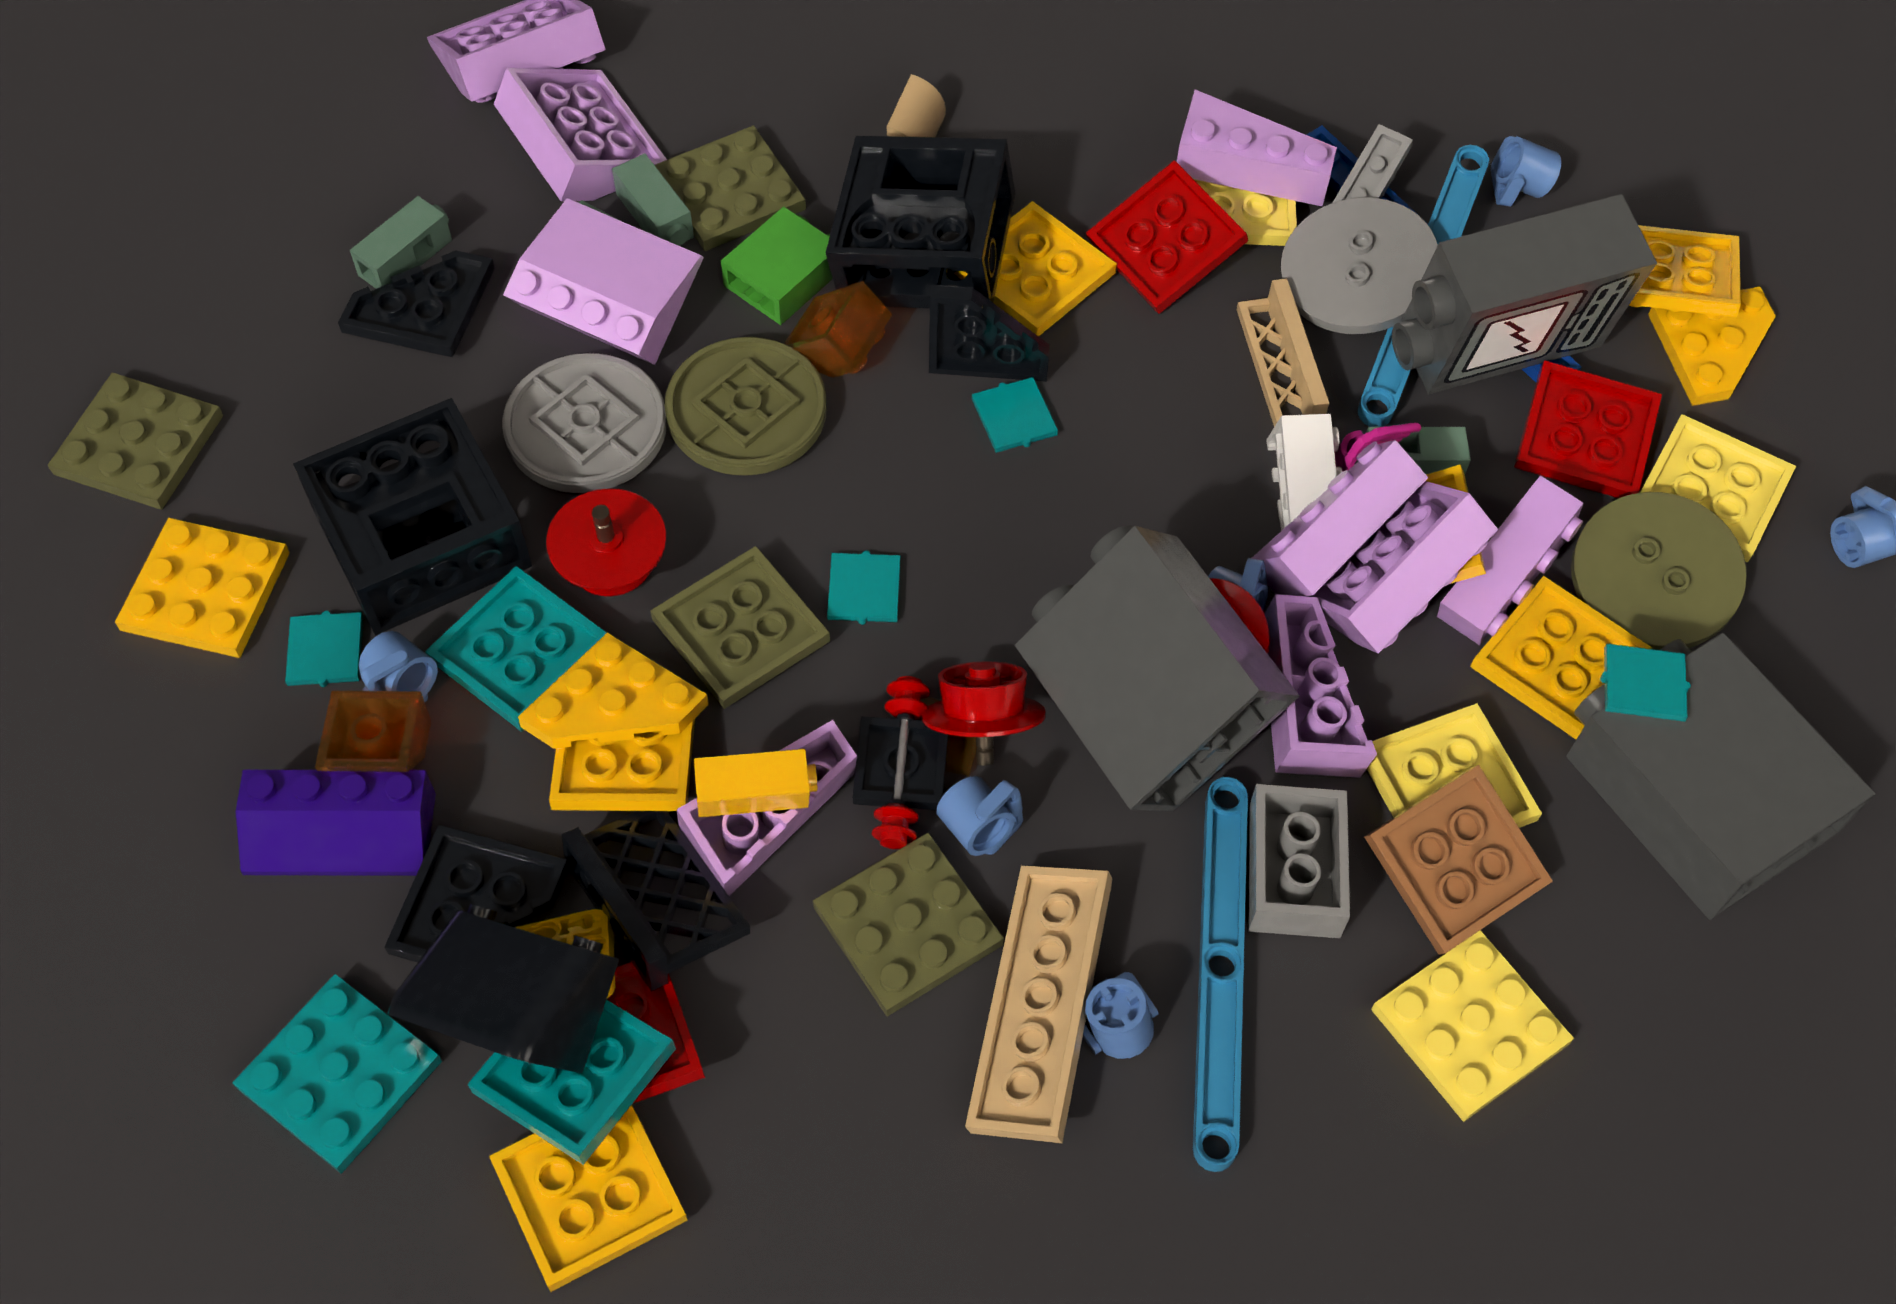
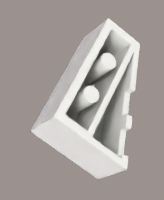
(1304, 461)

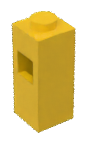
(754, 782)

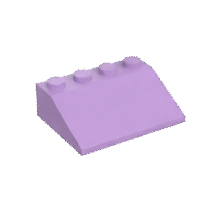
(517, 36)
(573, 128)
(605, 279)
(1404, 565)

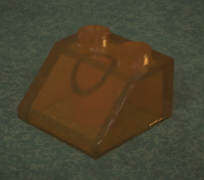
(840, 329)
(374, 731)

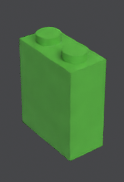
(779, 265)

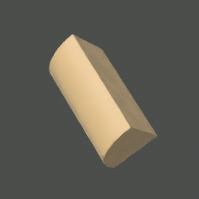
(917, 111)

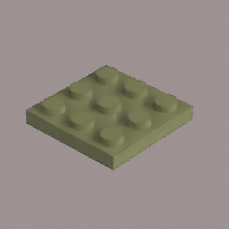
(731, 186)
(136, 440)
(740, 626)
(907, 924)

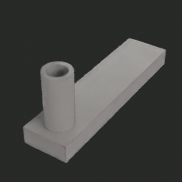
(1376, 165)

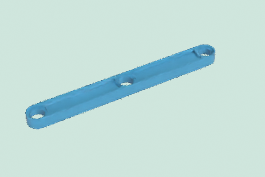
(1446, 223)
(1221, 996)

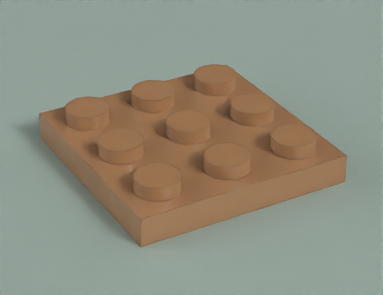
(1458, 859)

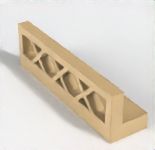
(1295, 351)

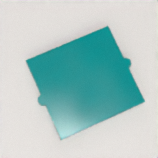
(1014, 414)
(864, 587)
(324, 649)
(1645, 682)

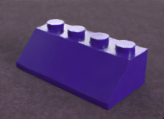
(334, 822)

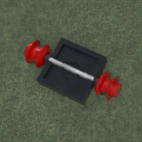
(900, 763)

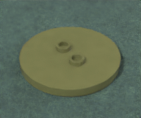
(745, 406)
(1660, 568)

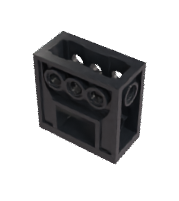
(922, 208)
(410, 507)

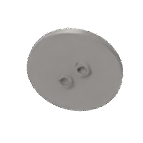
(1357, 264)
(584, 422)

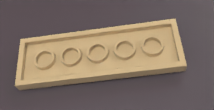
(1040, 1004)

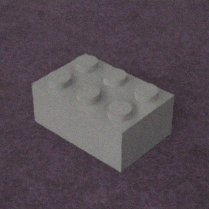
(1298, 861)

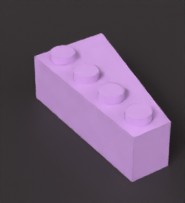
(1252, 152)
(1340, 520)
(1512, 560)
(1323, 726)
(741, 843)

